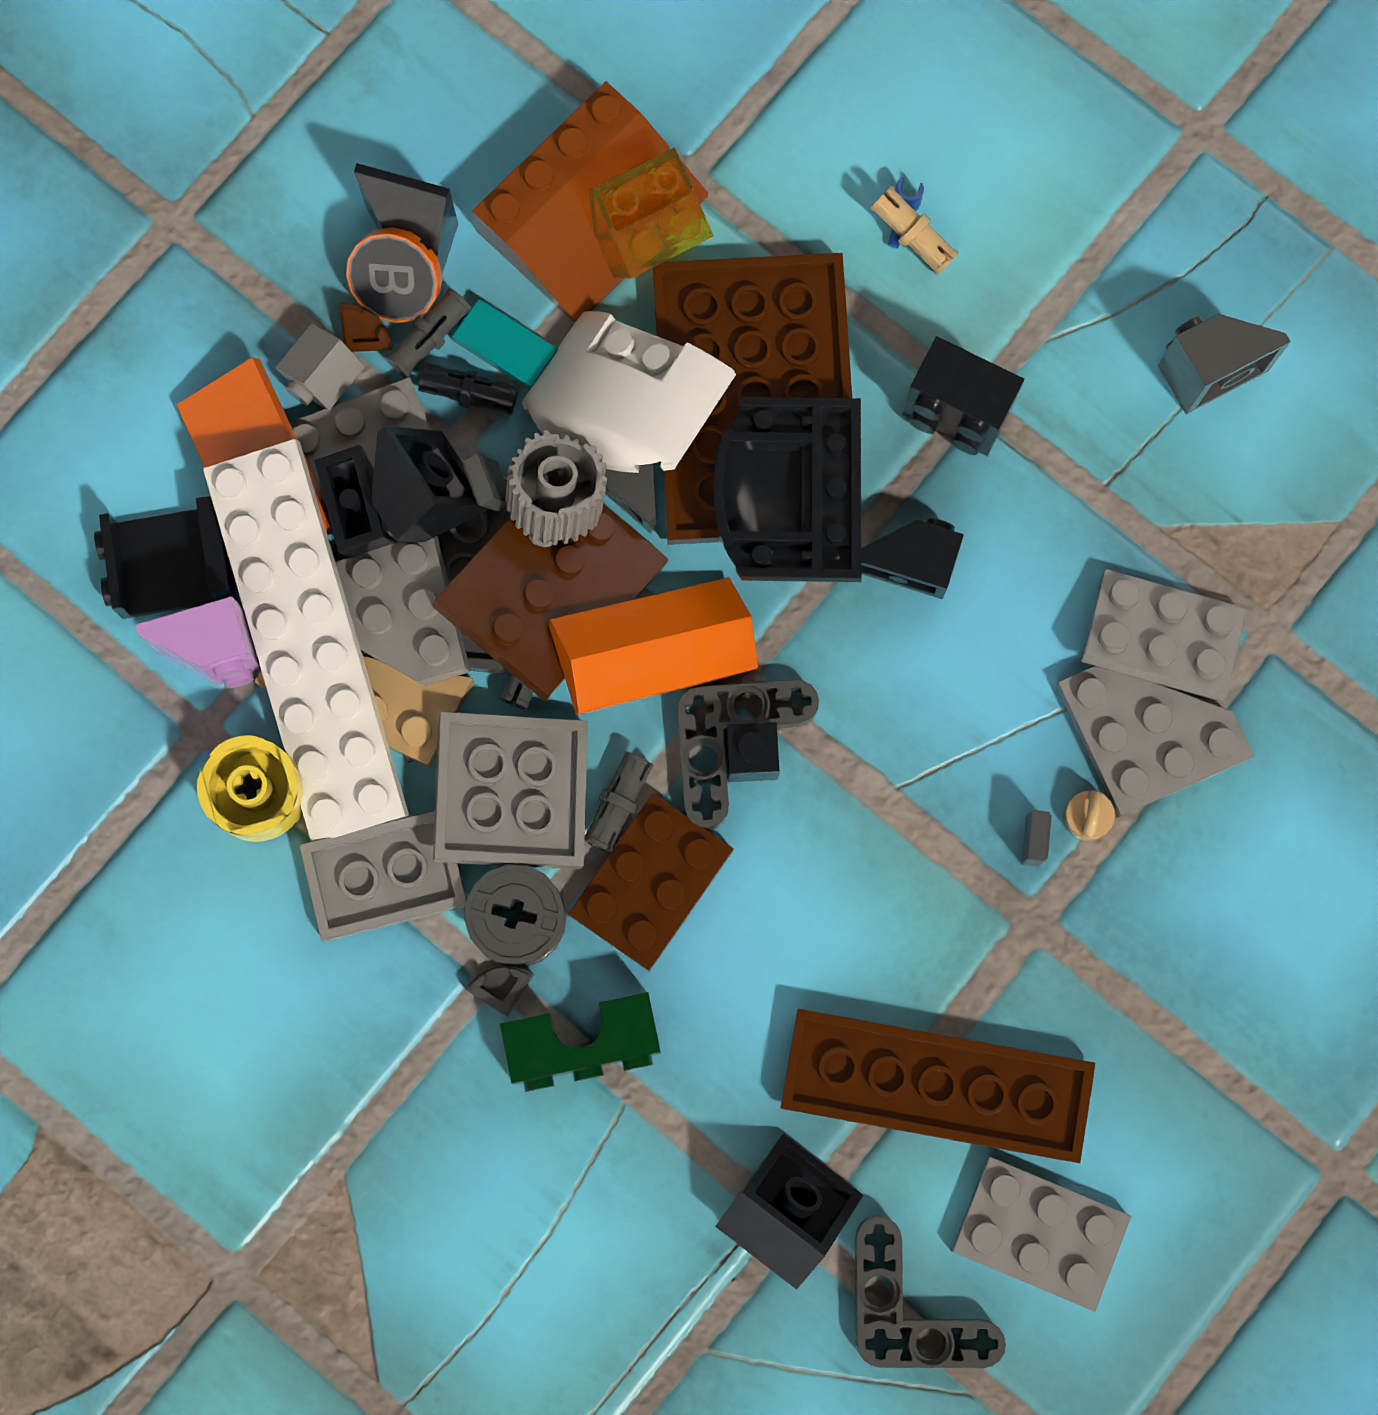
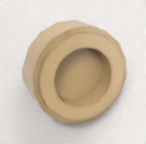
(1089, 815)

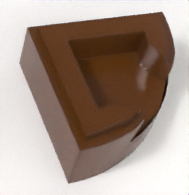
(363, 329)

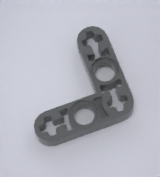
(722, 700)
(891, 1314)

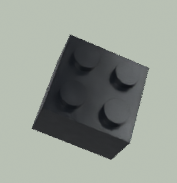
(961, 397)

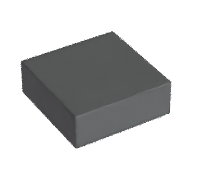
(486, 482)
(1036, 838)

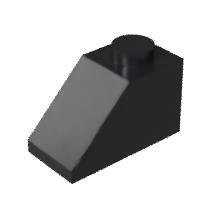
(347, 492)
(915, 556)

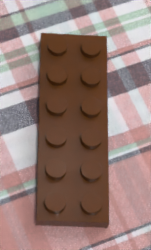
(938, 1086)

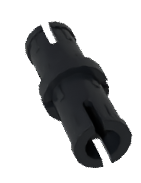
(468, 388)

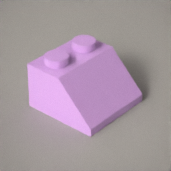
(207, 641)

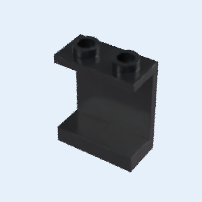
(164, 561)

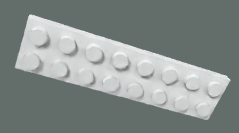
(305, 640)

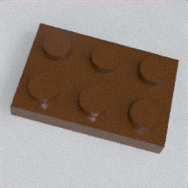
(650, 882)

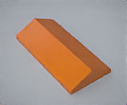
(654, 645)

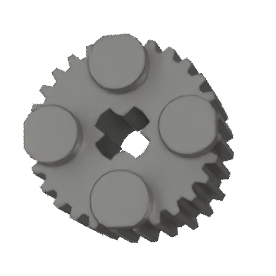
(555, 489)

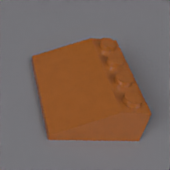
(543, 207)

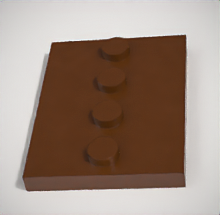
(518, 586)

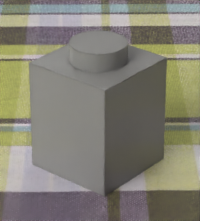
(319, 368)

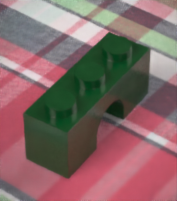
(538, 1055)

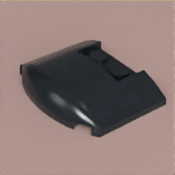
(791, 489)

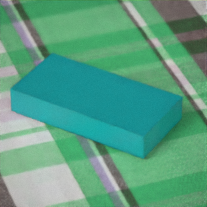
(504, 344)

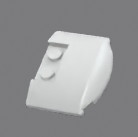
(627, 393)

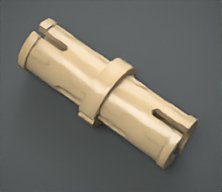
(914, 230)

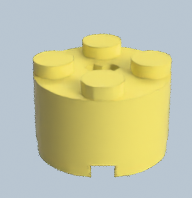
(228, 776)

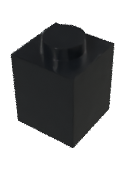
(752, 752)

